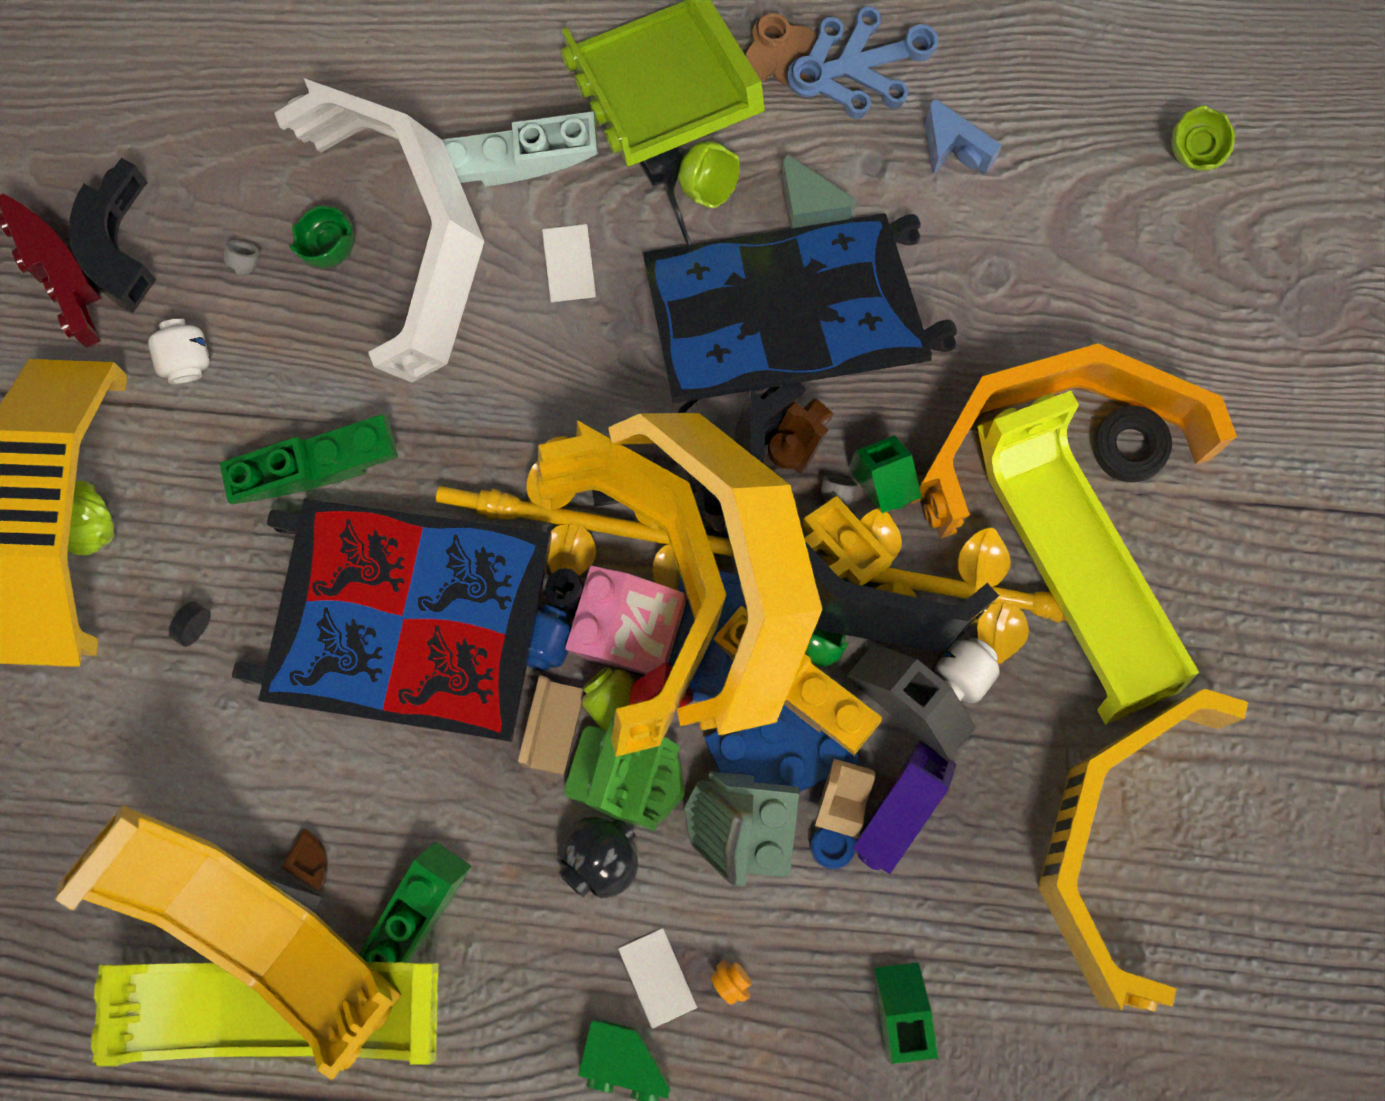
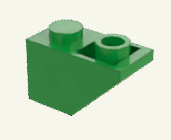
(886, 474)
(905, 1013)
(622, 1059)

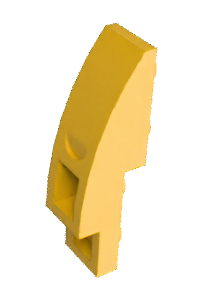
(814, 694)

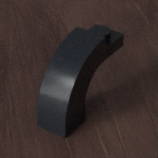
(95, 236)

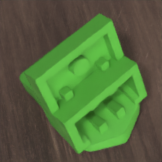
(629, 787)

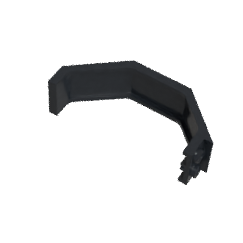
(852, 607)

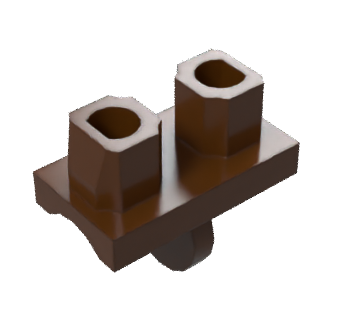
(799, 435)

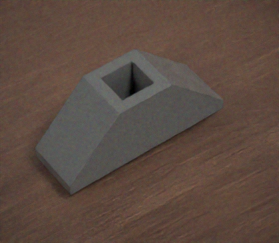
(914, 698)

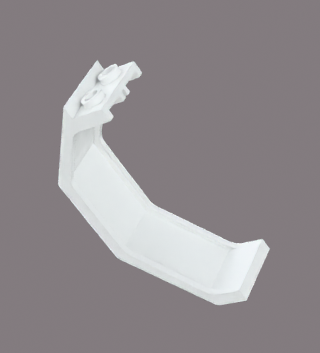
(454, 239)

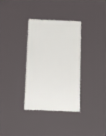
(569, 263)
(657, 978)

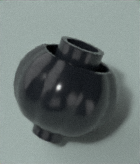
(598, 857)

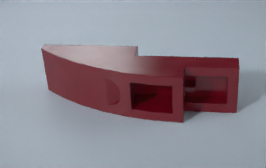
(54, 265)

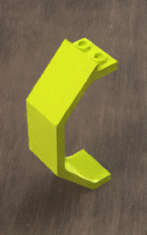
(207, 1012)

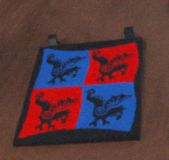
(404, 618)

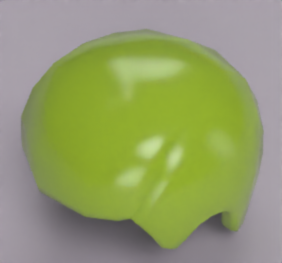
(1203, 139)
(709, 173)

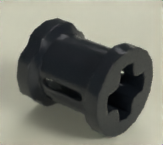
(570, 584)

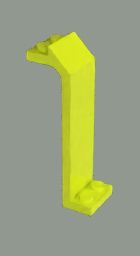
(1083, 557)

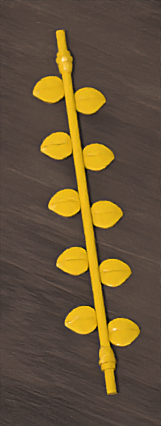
(980, 560)

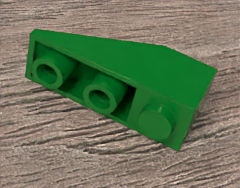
(416, 905)

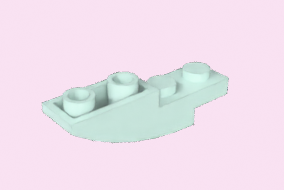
(525, 151)

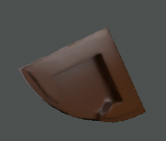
(308, 860)

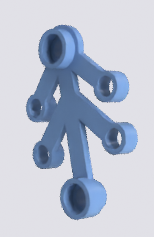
(857, 64)

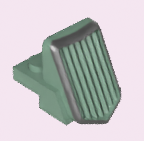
(743, 825)

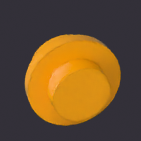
(731, 982)

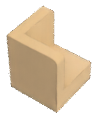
(845, 798)

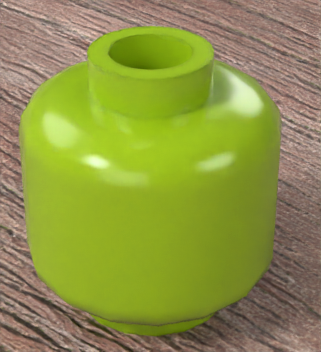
(606, 693)

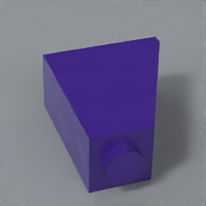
(904, 808)

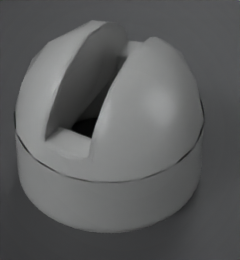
(240, 257)
(838, 486)

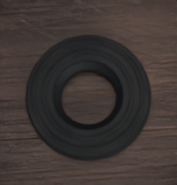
(1147, 423)

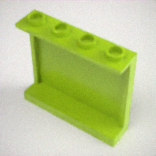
(664, 79)

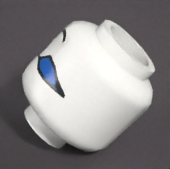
(178, 351)
(969, 668)

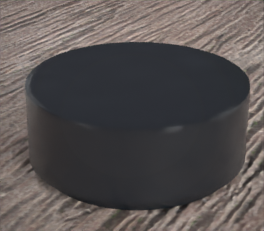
(189, 623)

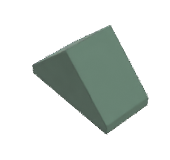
(811, 197)

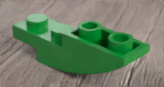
(308, 463)

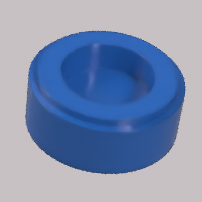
(831, 848)

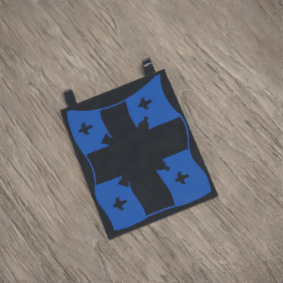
(789, 307)

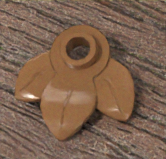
(776, 55)

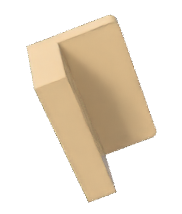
(551, 727)

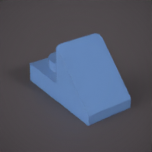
(952, 133)

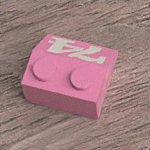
(625, 621)

